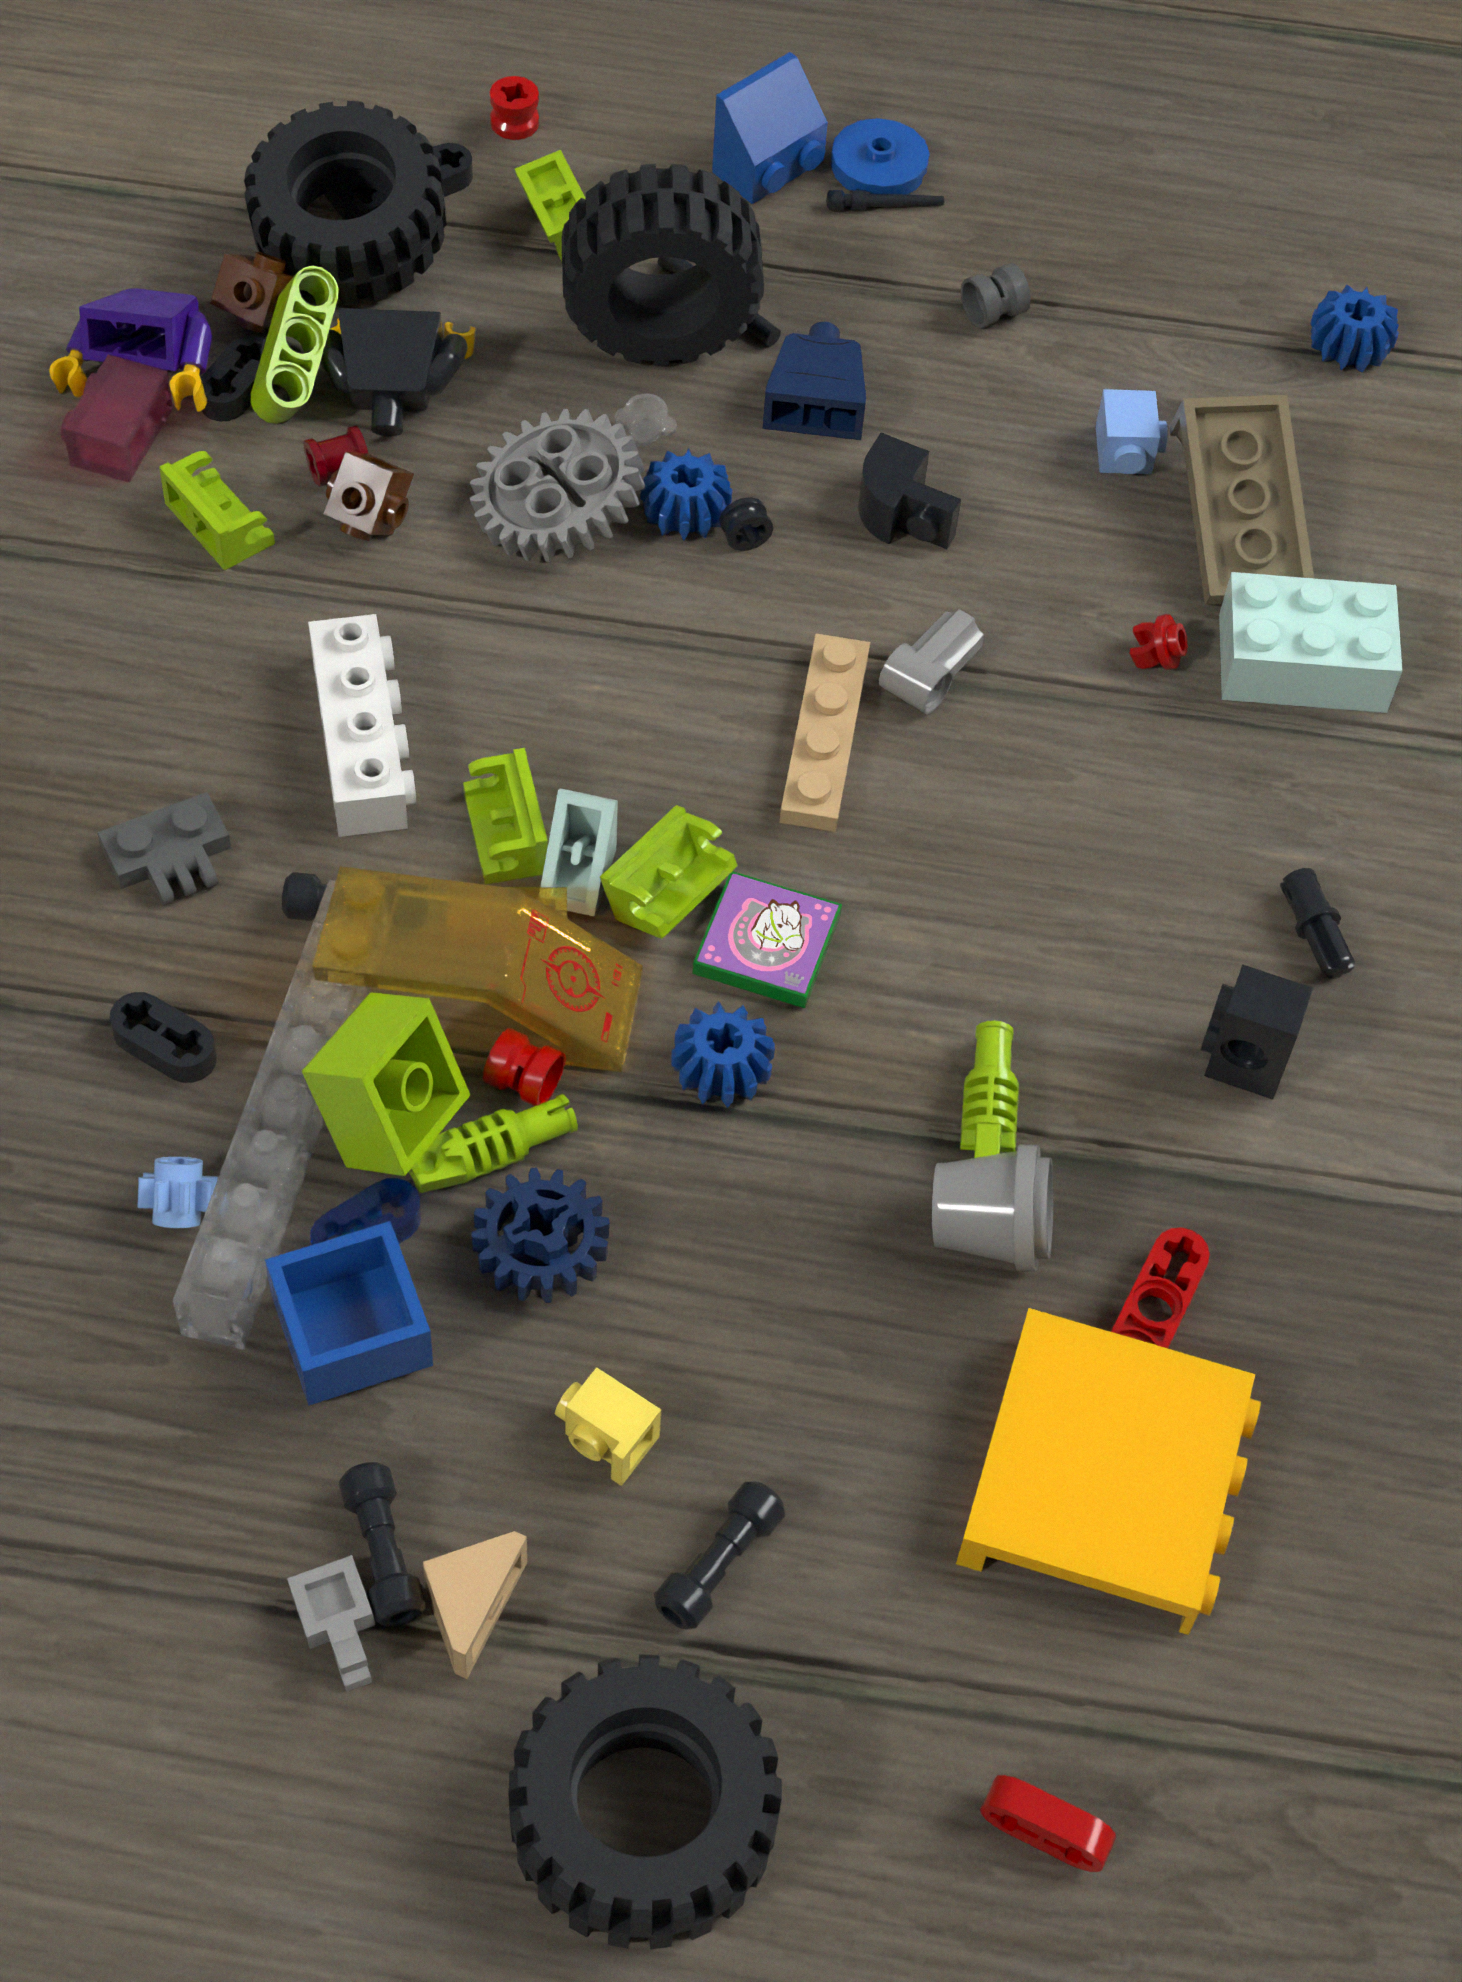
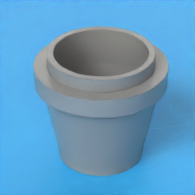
(996, 1206)

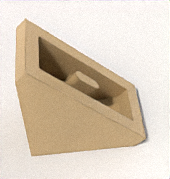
(471, 1592)

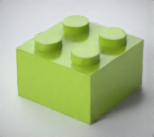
(386, 1083)

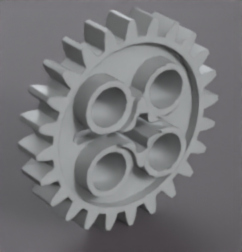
(532, 510)

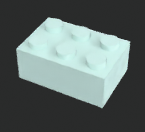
(1309, 642)

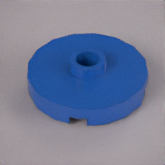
(879, 157)

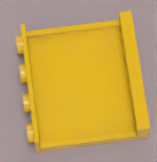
(1113, 1466)

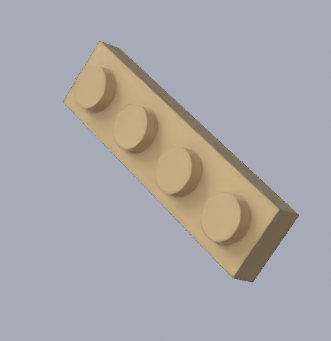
(825, 733)

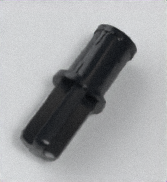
(1317, 922)

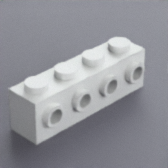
(359, 725)

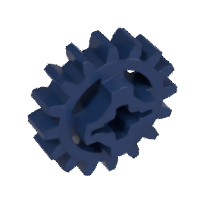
(537, 1241)

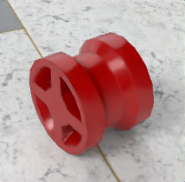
(514, 107)

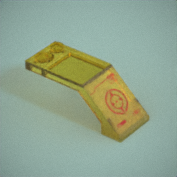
(486, 949)

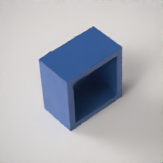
(349, 1312)

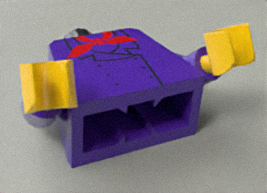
(143, 328)

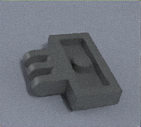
(167, 847)

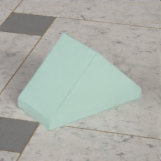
(581, 848)

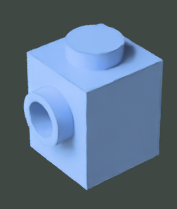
(1129, 432)

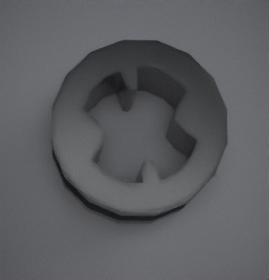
(746, 524)

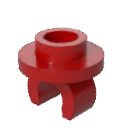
(1160, 642)

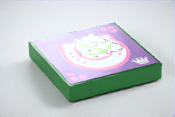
(767, 939)

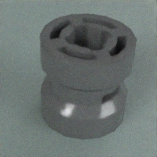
(995, 295)

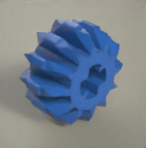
(1354, 328)
(685, 493)
(722, 1054)

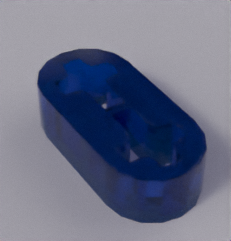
(365, 1211)

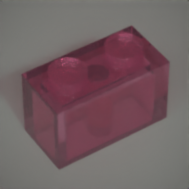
(117, 418)

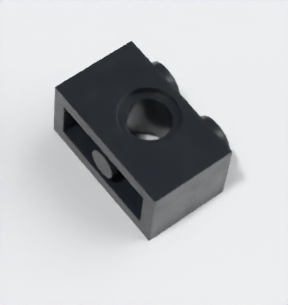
(1254, 1030)

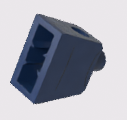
(817, 385)

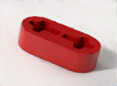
(1048, 1823)

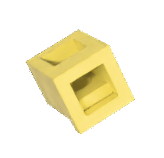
(609, 1423)

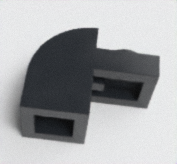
(896, 495)

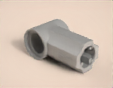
(926, 670)

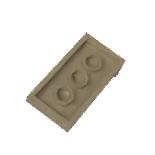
(1243, 488)

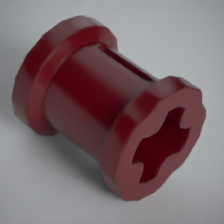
(326, 456)

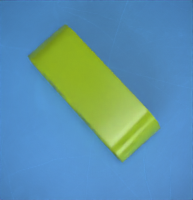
(310, 328)

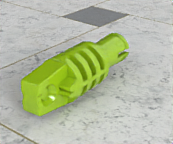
(990, 1094)
(490, 1143)

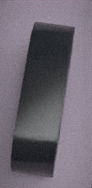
(229, 374)
(169, 1028)

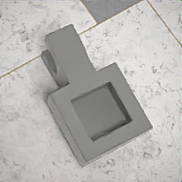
(333, 1611)

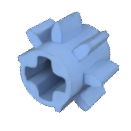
(176, 1191)

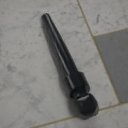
(859, 200)

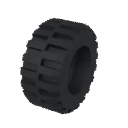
(340, 150)
(656, 217)
(663, 1712)

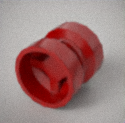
(524, 1067)

